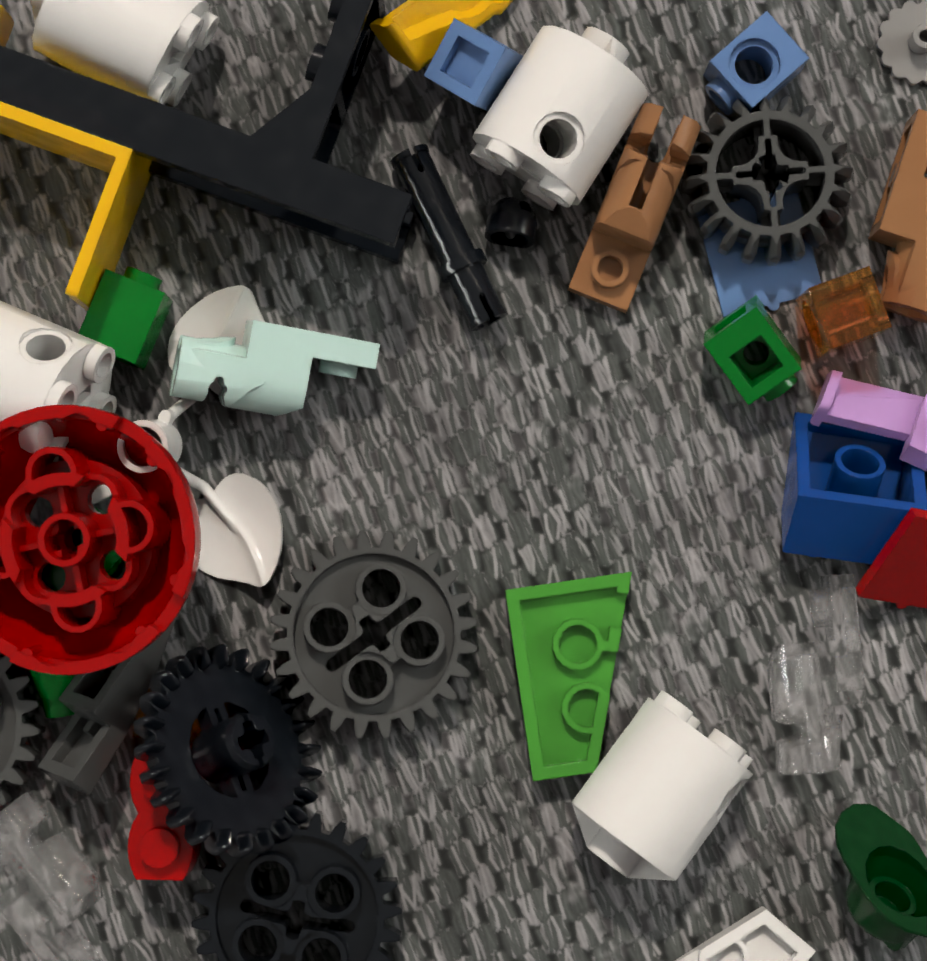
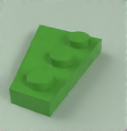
(565, 666)

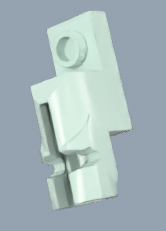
(269, 367)

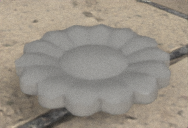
(905, 42)

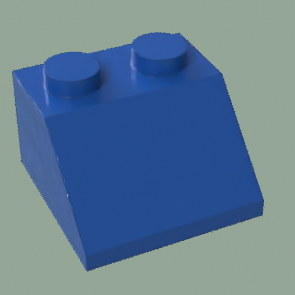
(845, 491)

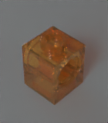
(843, 311)

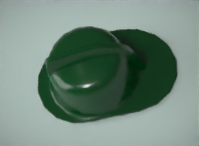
(887, 875)

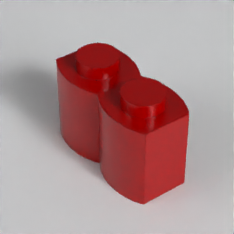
(153, 847)

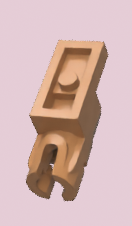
(632, 212)
(903, 224)

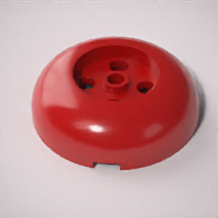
(148, 524)

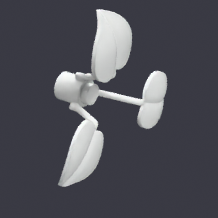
(241, 516)

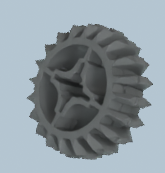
(792, 176)

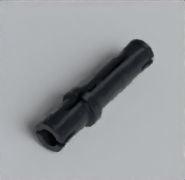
(459, 260)

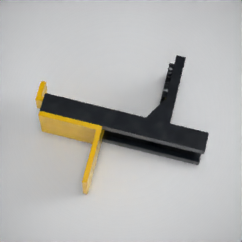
(273, 172)

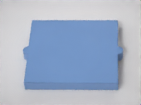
(773, 285)

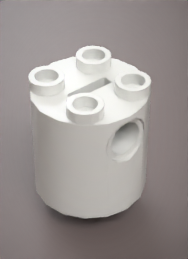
(126, 42)
(572, 95)
(49, 367)
(659, 791)

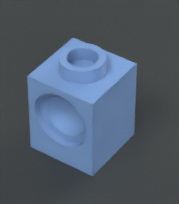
(767, 45)
(472, 65)

